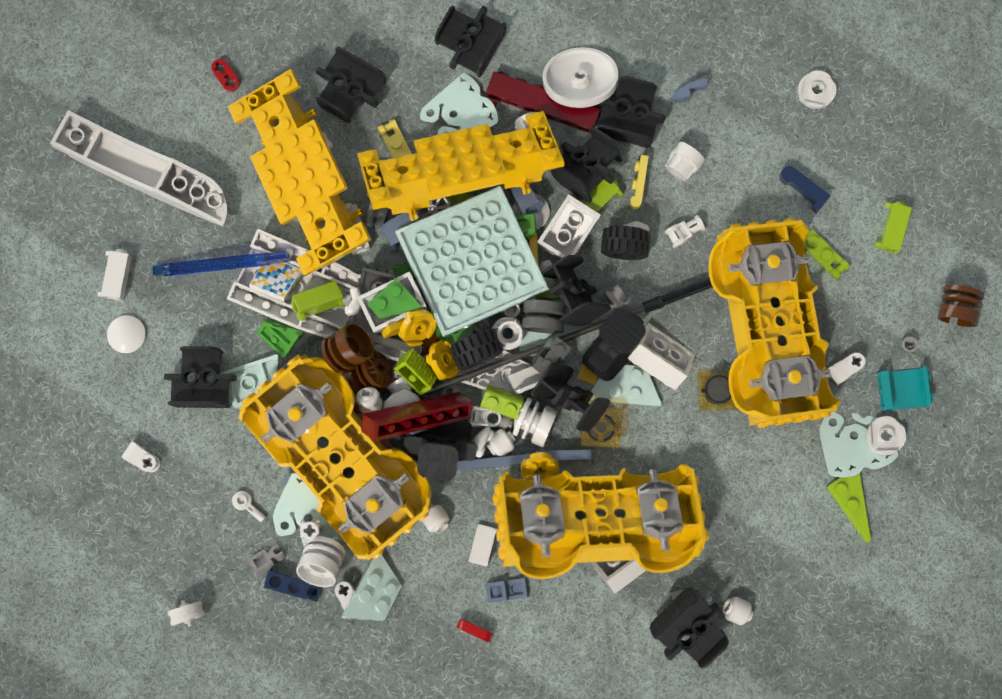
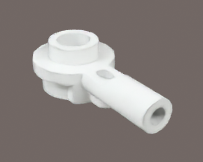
(243, 501)

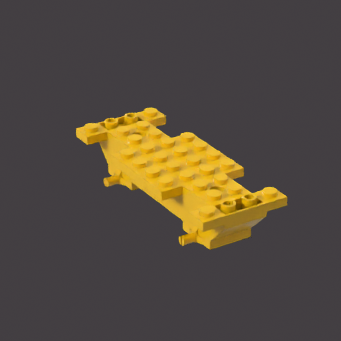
(460, 164)
(300, 172)

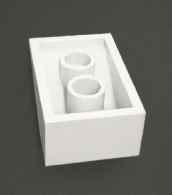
(568, 228)

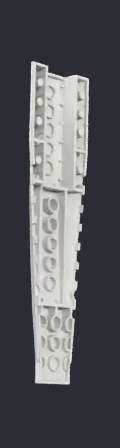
(332, 320)

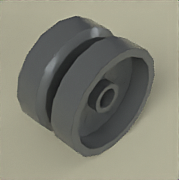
(543, 316)

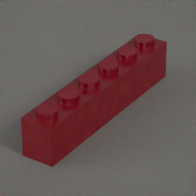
(535, 99)
(416, 416)

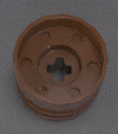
(961, 304)
(347, 348)
(372, 373)

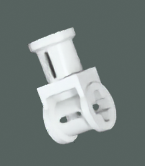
(683, 232)
(309, 529)

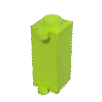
(602, 195)
(894, 227)
(317, 300)

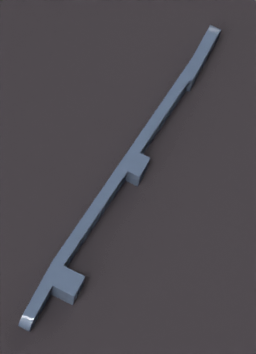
(560, 455)

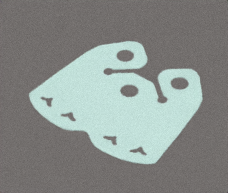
(465, 102)
(845, 451)
(300, 500)

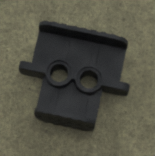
(482, 43)
(356, 75)
(626, 125)
(586, 164)
(574, 292)
(616, 340)
(554, 386)
(199, 392)
(441, 448)
(681, 620)

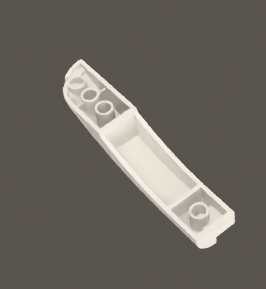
(141, 168)

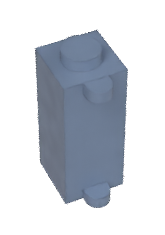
(526, 203)

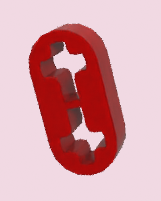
(228, 73)
(474, 630)

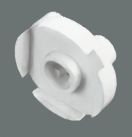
(825, 83)
(893, 428)

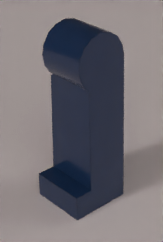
(804, 186)
(291, 586)

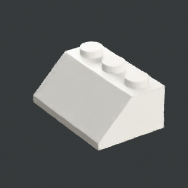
(378, 325)
(662, 357)
(618, 573)

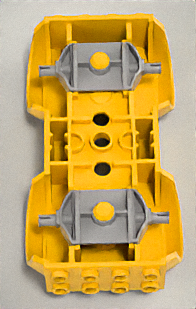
(768, 379)
(318, 402)
(546, 539)

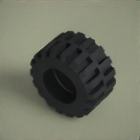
(625, 242)
(476, 349)

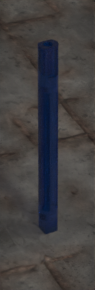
(221, 263)

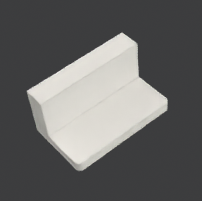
(524, 379)
(482, 545)

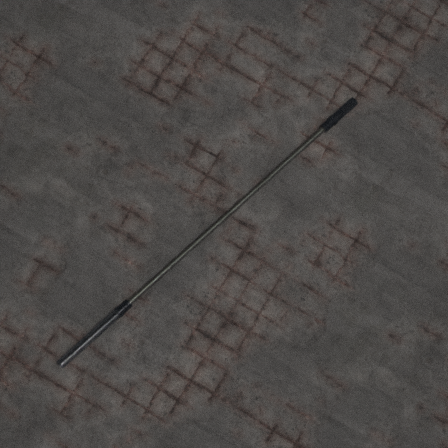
(647, 306)

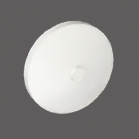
(580, 77)

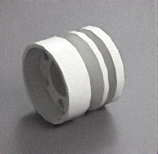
(535, 422)
(321, 561)

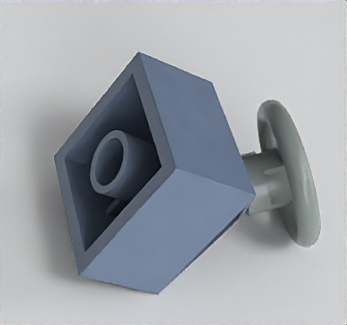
(389, 224)

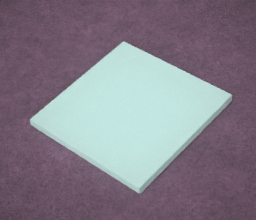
(471, 261)

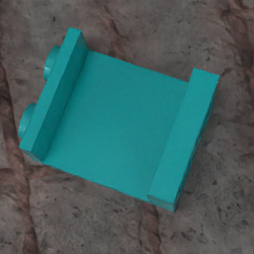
(905, 389)

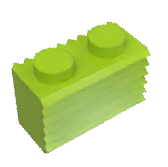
(415, 371)
(502, 401)

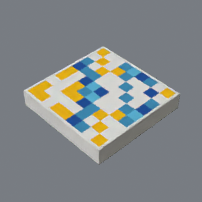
(276, 280)

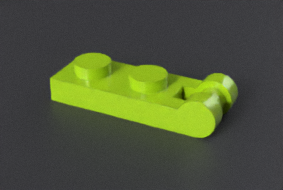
(825, 254)

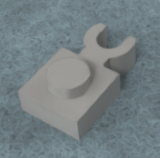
(264, 561)

